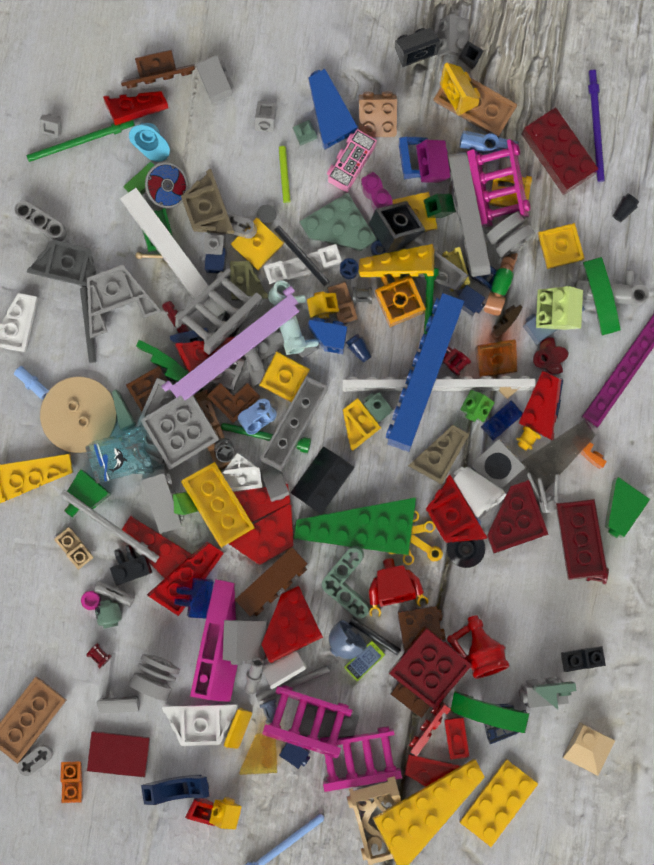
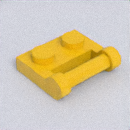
(510, 199)

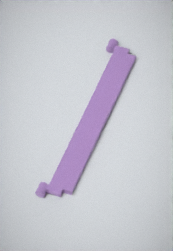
(235, 348)

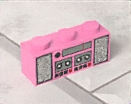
(351, 160)

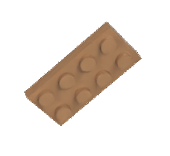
(490, 114)
(28, 718)

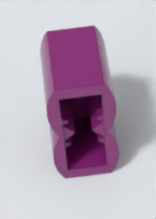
(374, 191)

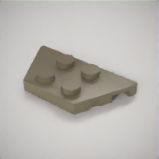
(206, 207)

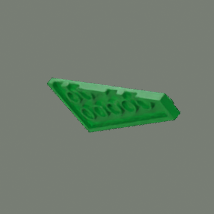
(374, 527)

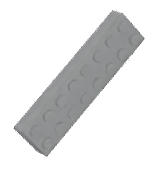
(294, 423)

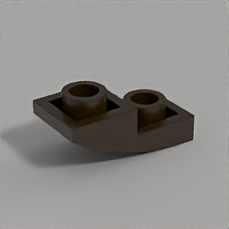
(509, 318)

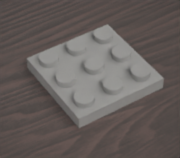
(179, 430)

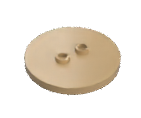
(77, 413)

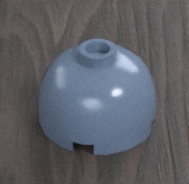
(345, 641)

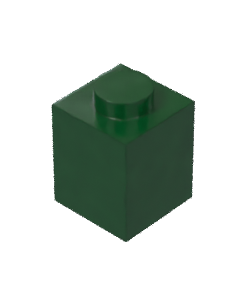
(439, 205)

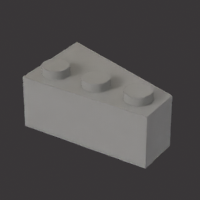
(160, 497)

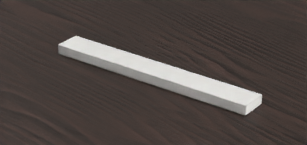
(168, 248)

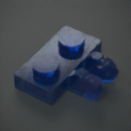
(199, 599)

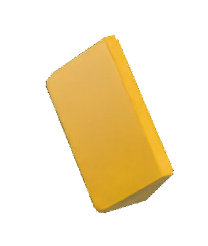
(238, 728)

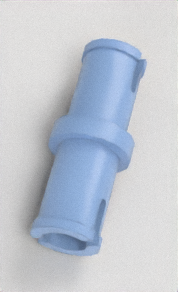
(31, 382)

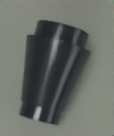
(625, 207)

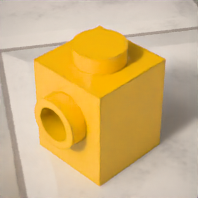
(322, 305)
(225, 813)

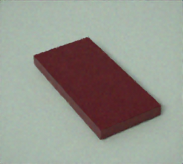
(581, 539)

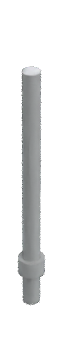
(141, 548)

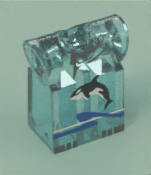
(119, 456)

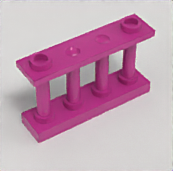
(479, 180)
(293, 735)
(371, 775)

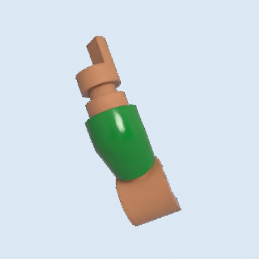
(501, 285)

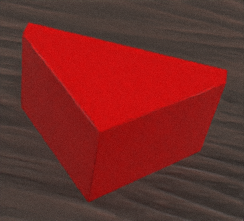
(200, 811)

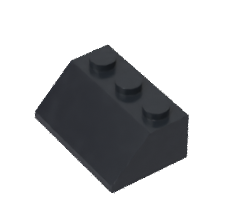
(322, 480)

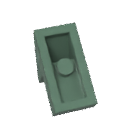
(550, 691)

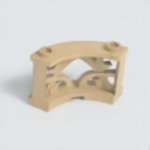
(380, 793)

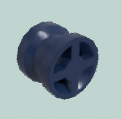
(351, 266)

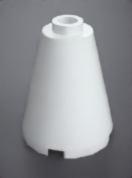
(478, 491)

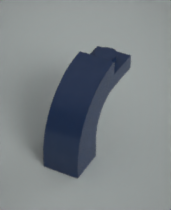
(175, 788)

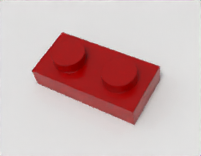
(456, 738)

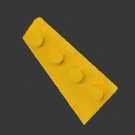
(405, 261)
(27, 475)

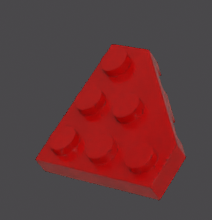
(290, 626)

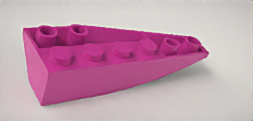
(213, 675)

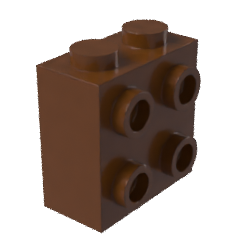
(414, 621)

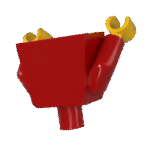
(393, 586)

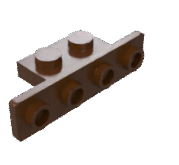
(156, 66)

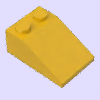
(458, 88)

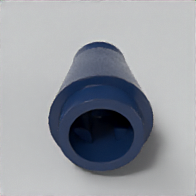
(359, 348)

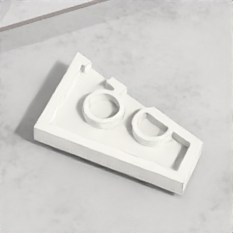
(18, 323)

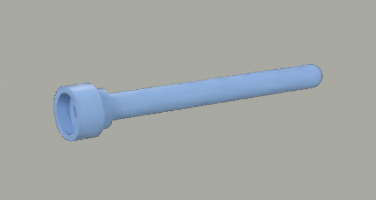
(289, 841)

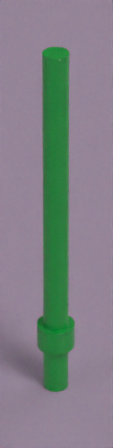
(116, 129)

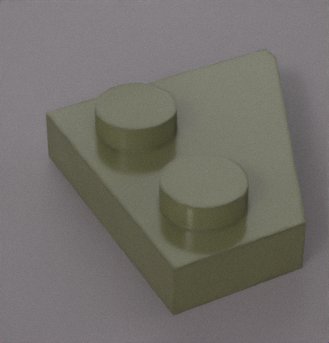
(245, 279)

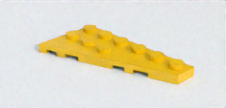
(419, 817)

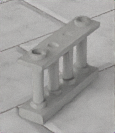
(224, 328)

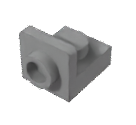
(265, 116)

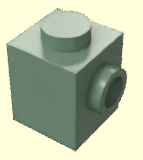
(377, 406)

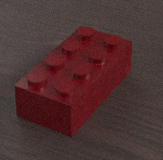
(559, 151)

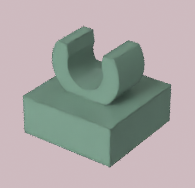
(304, 132)

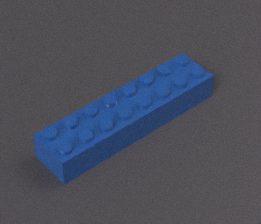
(422, 378)

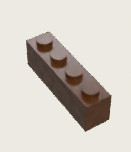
(271, 581)

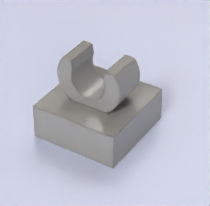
(50, 125)

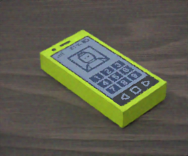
(364, 662)

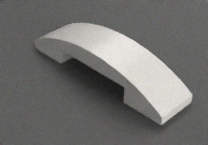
(295, 268)

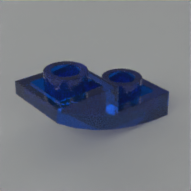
(502, 420)

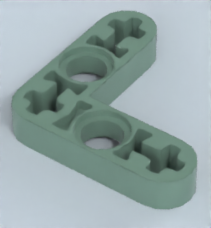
(339, 581)

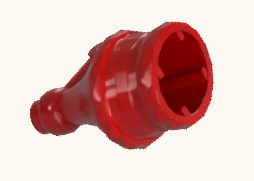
(485, 653)

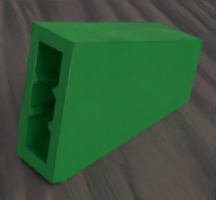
(623, 507)

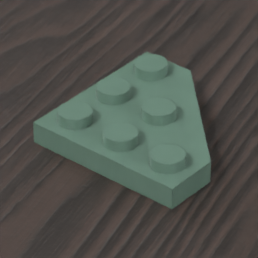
(339, 225)

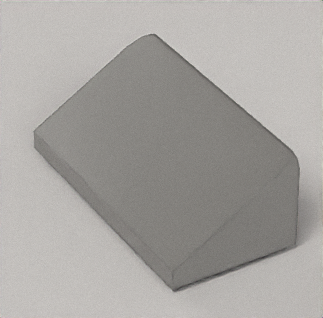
(118, 705)

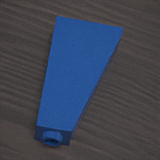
(331, 113)

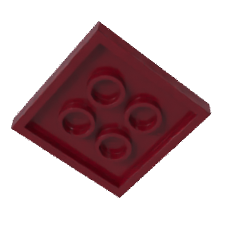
(430, 668)

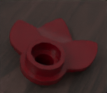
(553, 356)

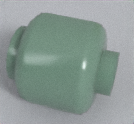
(108, 614)

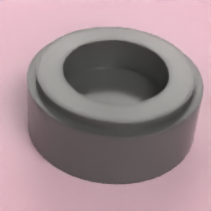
(266, 214)

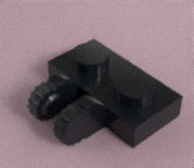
(131, 569)

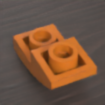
(595, 457)
(71, 782)

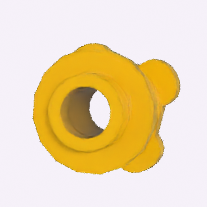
(527, 438)

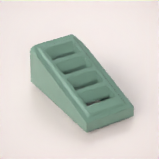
(123, 413)

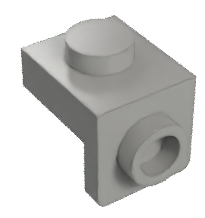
(214, 244)

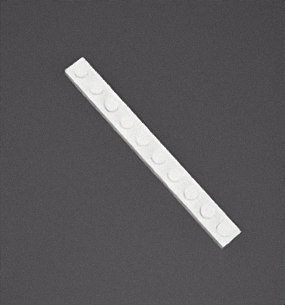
(447, 383)

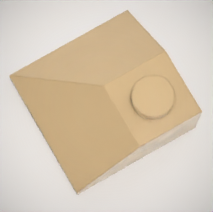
(588, 749)

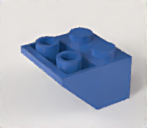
(330, 336)

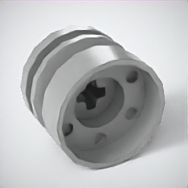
(154, 678)

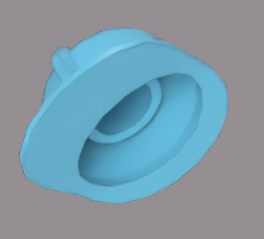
(149, 141)

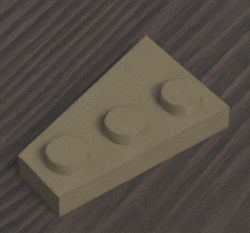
(440, 455)

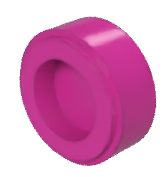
(90, 600)

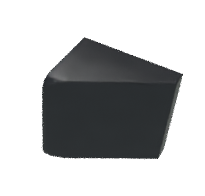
(471, 55)

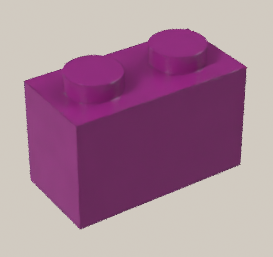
(433, 161)

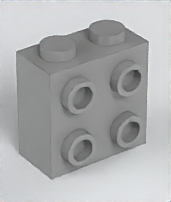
(243, 640)
(533, 699)

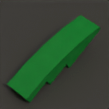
(174, 370)

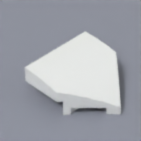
(242, 474)

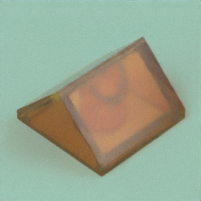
(496, 358)

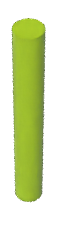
(284, 174)

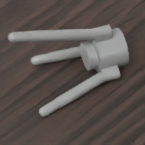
(545, 500)

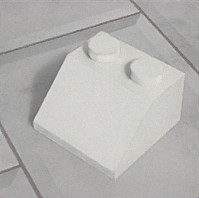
(283, 669)

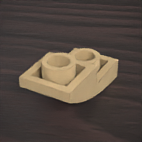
(73, 547)

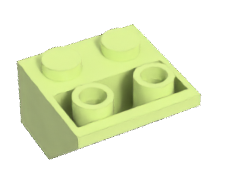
(559, 308)

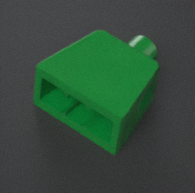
(87, 491)

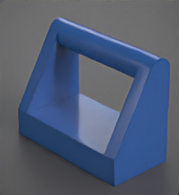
(403, 144)

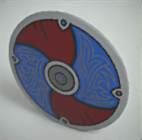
(166, 185)

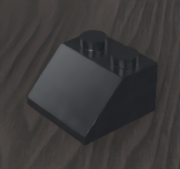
(417, 46)
(396, 226)

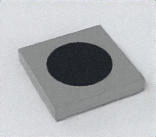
(498, 464)

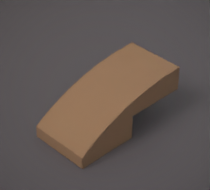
(345, 304)

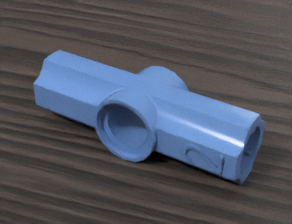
(476, 141)

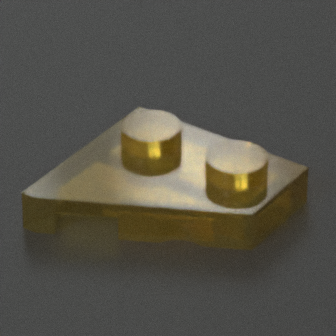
(261, 756)

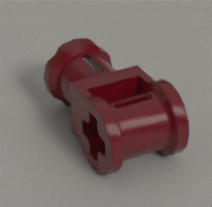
(452, 358)

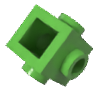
(477, 406)

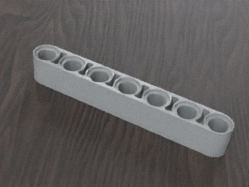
(468, 215)

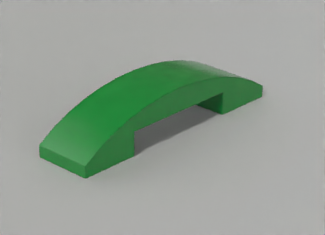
(602, 296)
(489, 714)

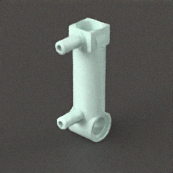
(291, 332)

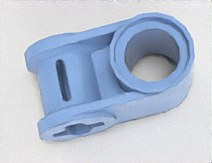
(255, 416)

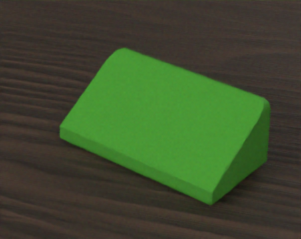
(138, 180)
(183, 504)

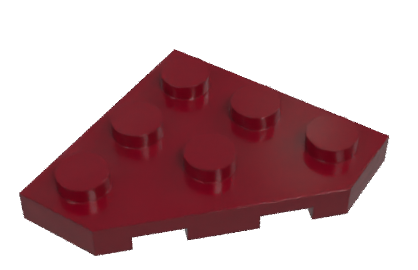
(517, 519)

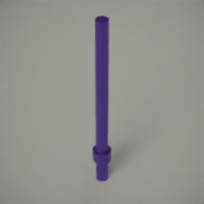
(593, 90)

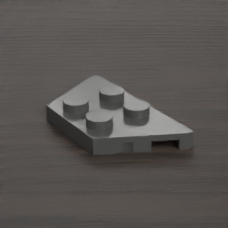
(64, 263)

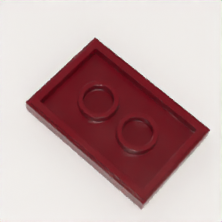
(118, 754)

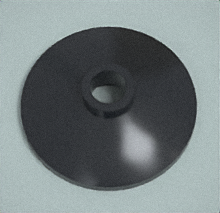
(468, 559)

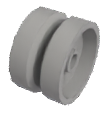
(510, 234)

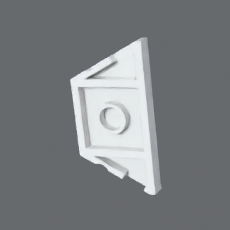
(200, 723)

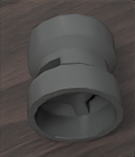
(225, 454)

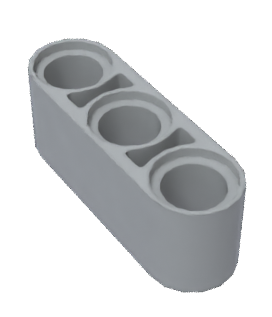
(32, 217)

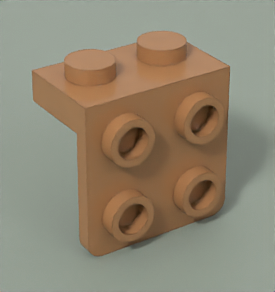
(378, 114)

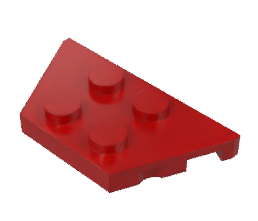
(453, 515)
(268, 537)

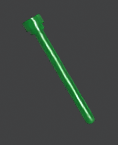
(429, 295)
(303, 445)

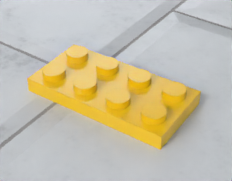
(217, 504)
(498, 802)

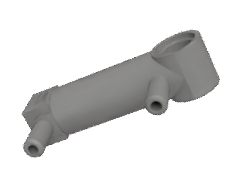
(622, 293)

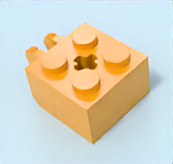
(402, 289)

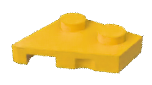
(359, 424)

